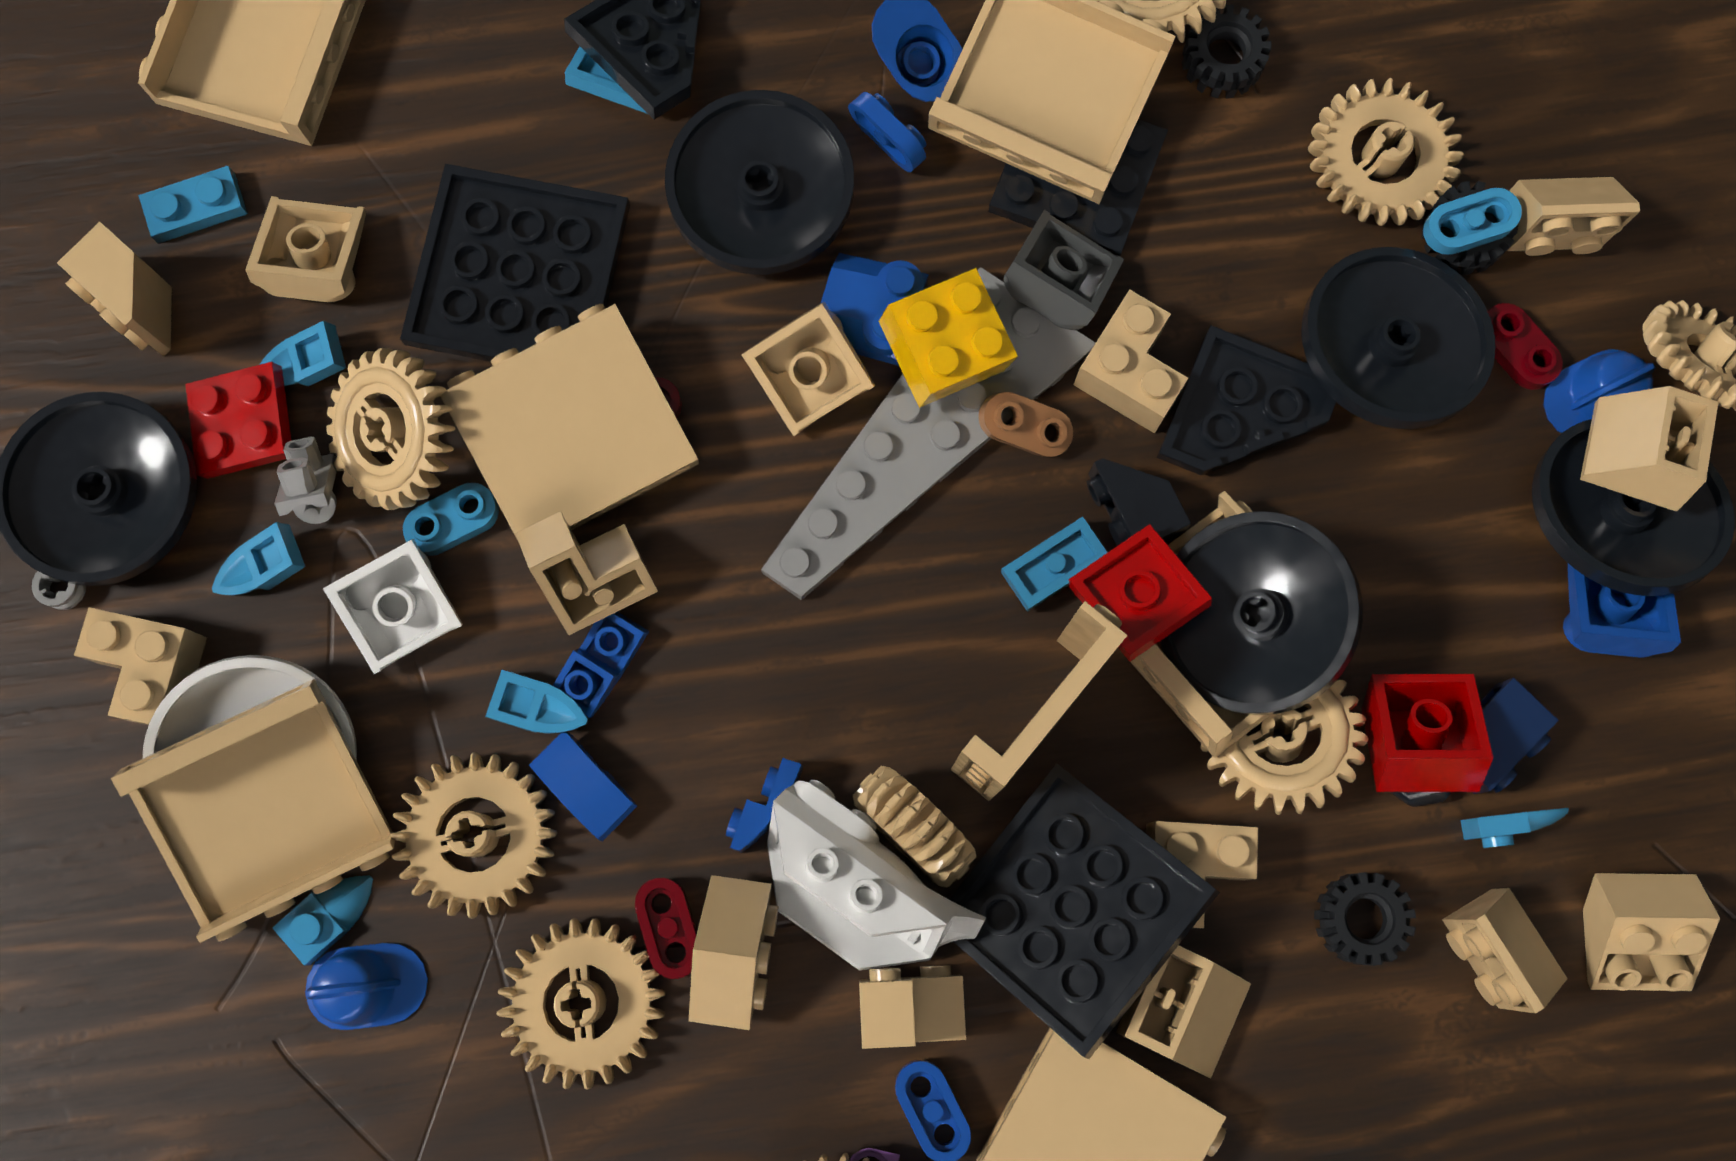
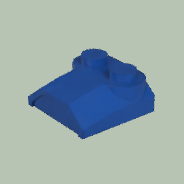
(860, 293)
(1619, 621)

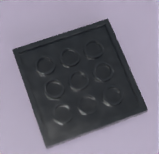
(510, 262)
(1078, 909)

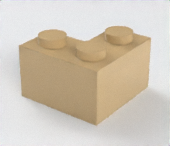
(1123, 371)
(584, 579)
(150, 658)
(1210, 849)
(732, 953)
(911, 1009)

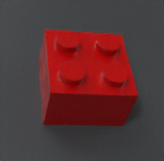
(1426, 733)

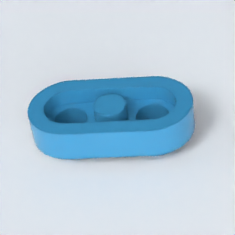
(1468, 221)
(450, 521)

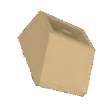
(1570, 214)
(121, 288)
(1651, 444)
(1646, 931)
(1505, 952)
(1186, 1011)

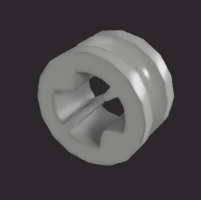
(63, 599)

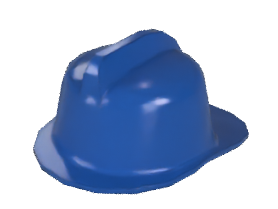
(915, 46)
(1577, 388)
(366, 986)

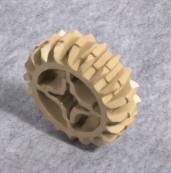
(915, 826)

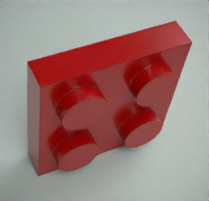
(238, 420)
(1144, 589)

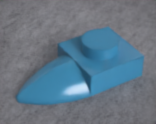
(309, 355)
(260, 562)
(533, 705)
(1500, 829)
(324, 918)

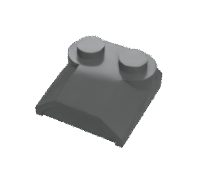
(1061, 273)

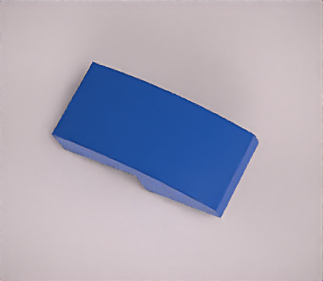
(600, 661)
(583, 785)
(753, 821)

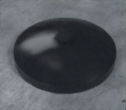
(759, 182)
(1398, 338)
(95, 488)
(1623, 538)
(1278, 615)

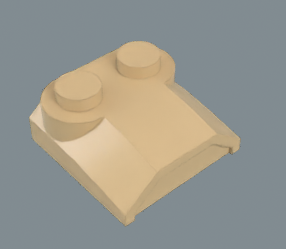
(306, 250)
(808, 368)

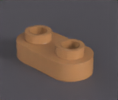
(1028, 424)

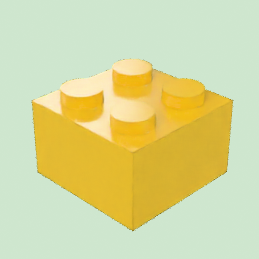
(947, 337)

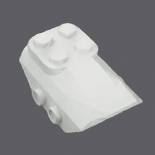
(851, 888)

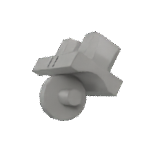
(306, 482)

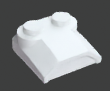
(393, 605)

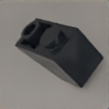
(1136, 501)

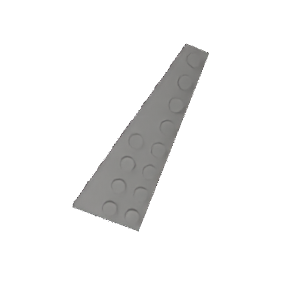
(914, 448)

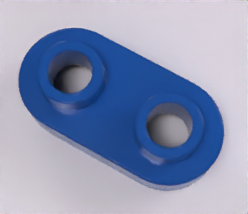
(878, 121)
(931, 1110)

